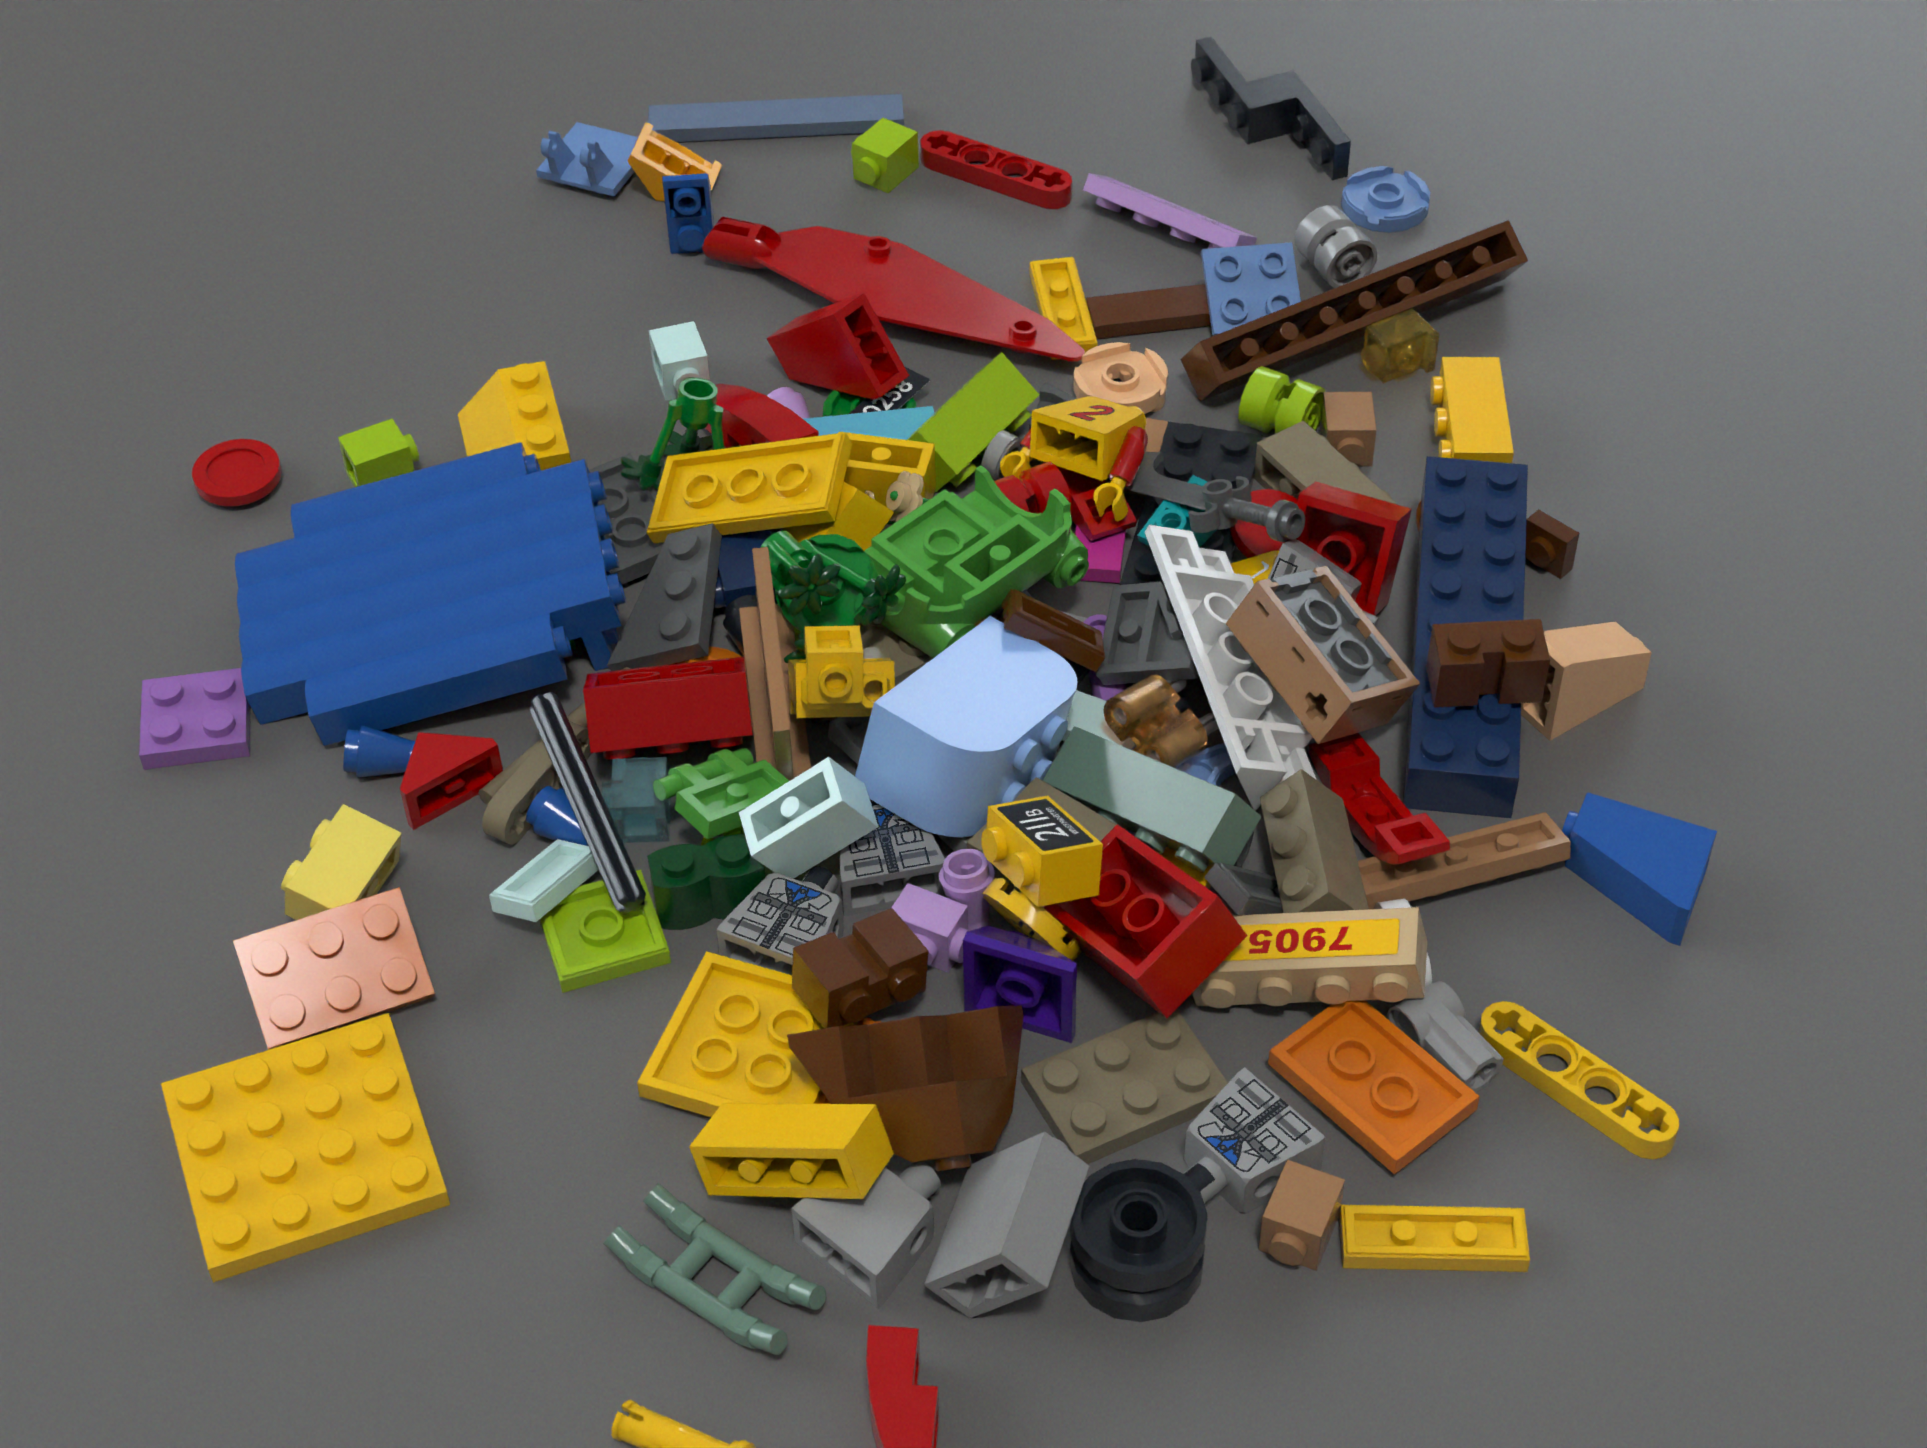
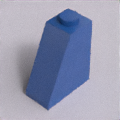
(1640, 861)

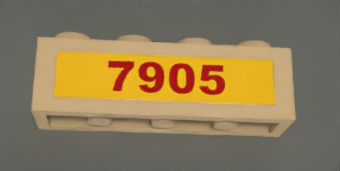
(1322, 959)

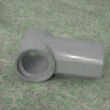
(1442, 1030)

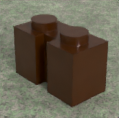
(1487, 659)
(860, 972)

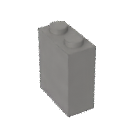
(1007, 1225)

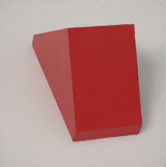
(446, 773)

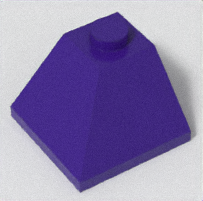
(1023, 971)

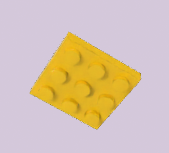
(731, 1041)

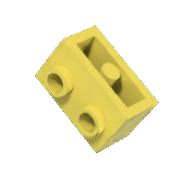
(345, 864)

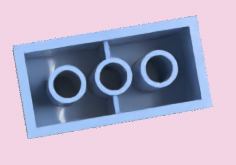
(967, 730)

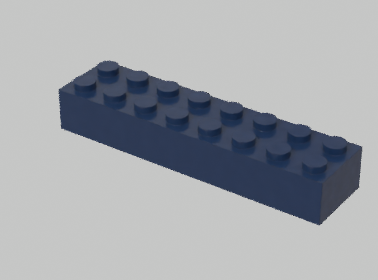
(1466, 573)

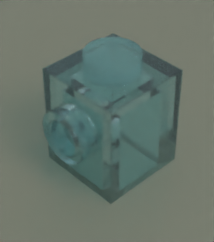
(632, 800)

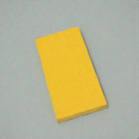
(752, 486)

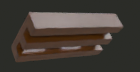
(1053, 629)

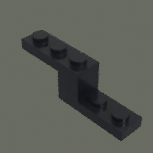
(1271, 108)

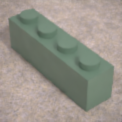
(1153, 800)

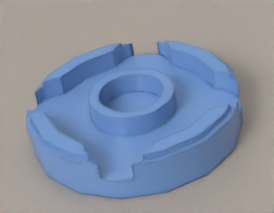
(1385, 199)

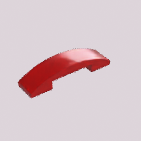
(1371, 806)

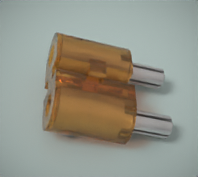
(1154, 723)

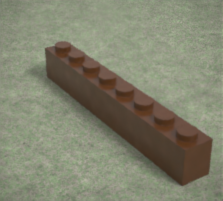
(1345, 311)

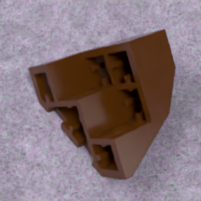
(934, 1078)

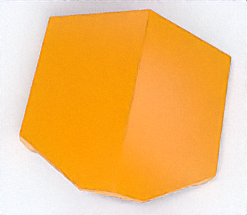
(661, 156)

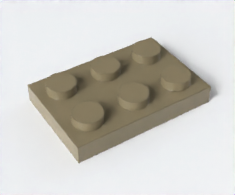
(1124, 1085)

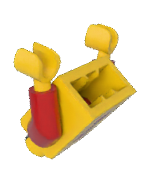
(1090, 439)

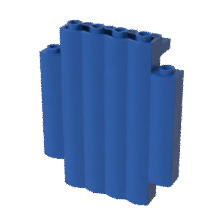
(428, 593)

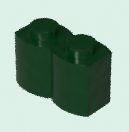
(703, 881)

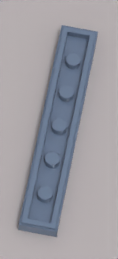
(774, 117)

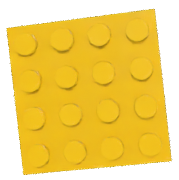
(302, 1146)

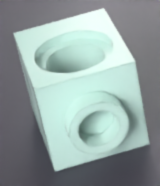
(677, 356)

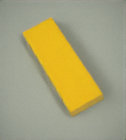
(1063, 299)
(1434, 1238)

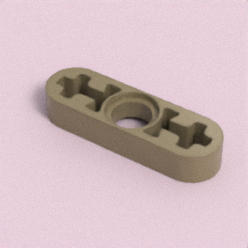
(508, 807)

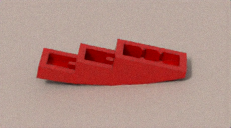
(757, 418)

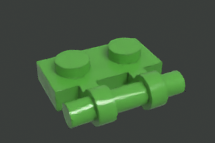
(718, 789)

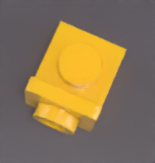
(834, 664)

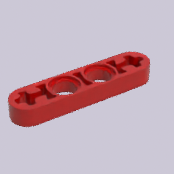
(1039, 185)

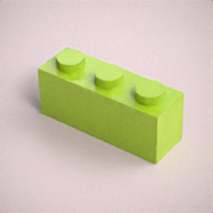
(973, 416)

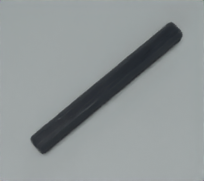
(587, 803)

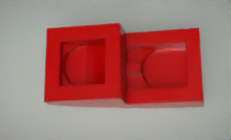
(1085, 511)

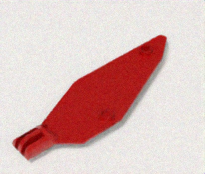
(896, 280)

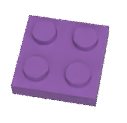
(194, 719)

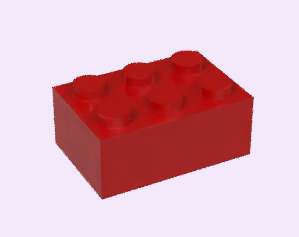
(667, 707)
(1150, 924)

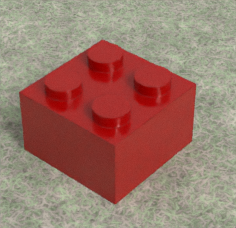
(1356, 535)

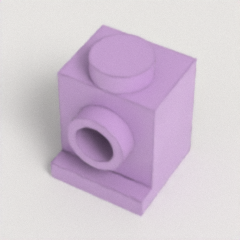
(936, 923)

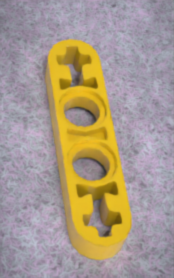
(1584, 1071)

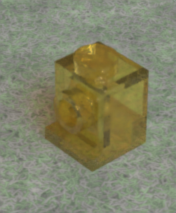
(1400, 346)

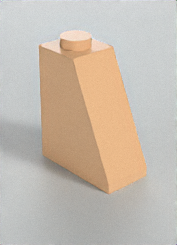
(1586, 675)

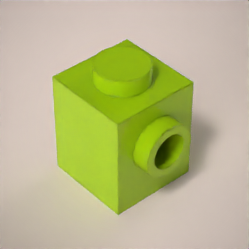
(885, 155)
(377, 453)

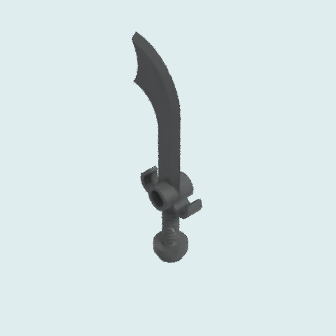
(1220, 501)

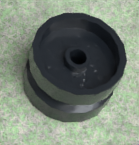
(1138, 1240)

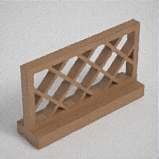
(766, 642)

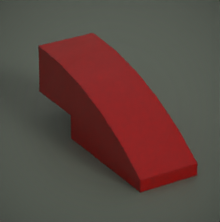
(899, 1407)

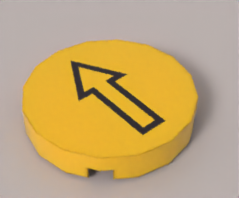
(1029, 918)

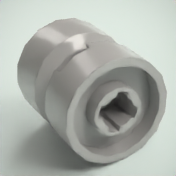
(1335, 246)

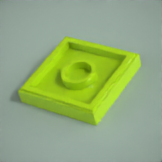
(597, 942)

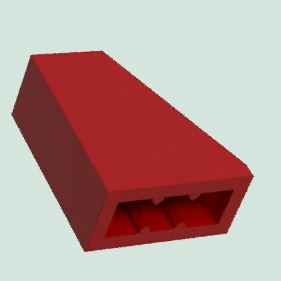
(840, 350)

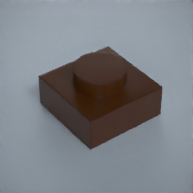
(1550, 544)

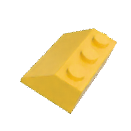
(513, 409)

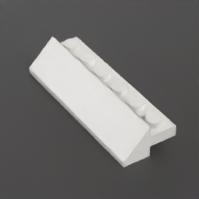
(1254, 719)

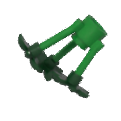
(695, 410)
(802, 568)

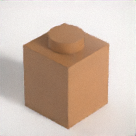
(1350, 425)
(1301, 1215)

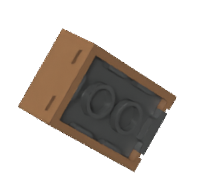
(1322, 653)

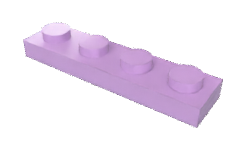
(1152, 209)

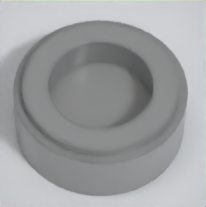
(1000, 445)

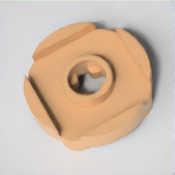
(1142, 376)

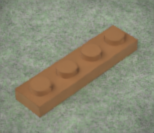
(1472, 859)

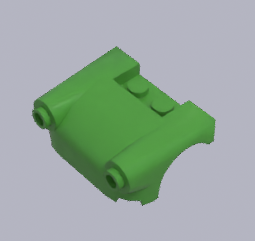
(967, 558)

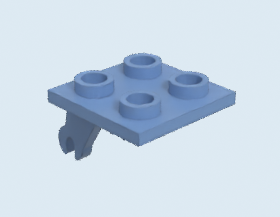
(588, 158)
(1248, 283)

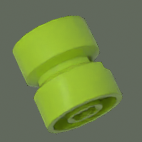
(1275, 403)

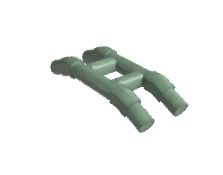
(703, 1244)

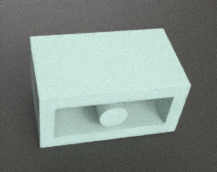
(808, 819)

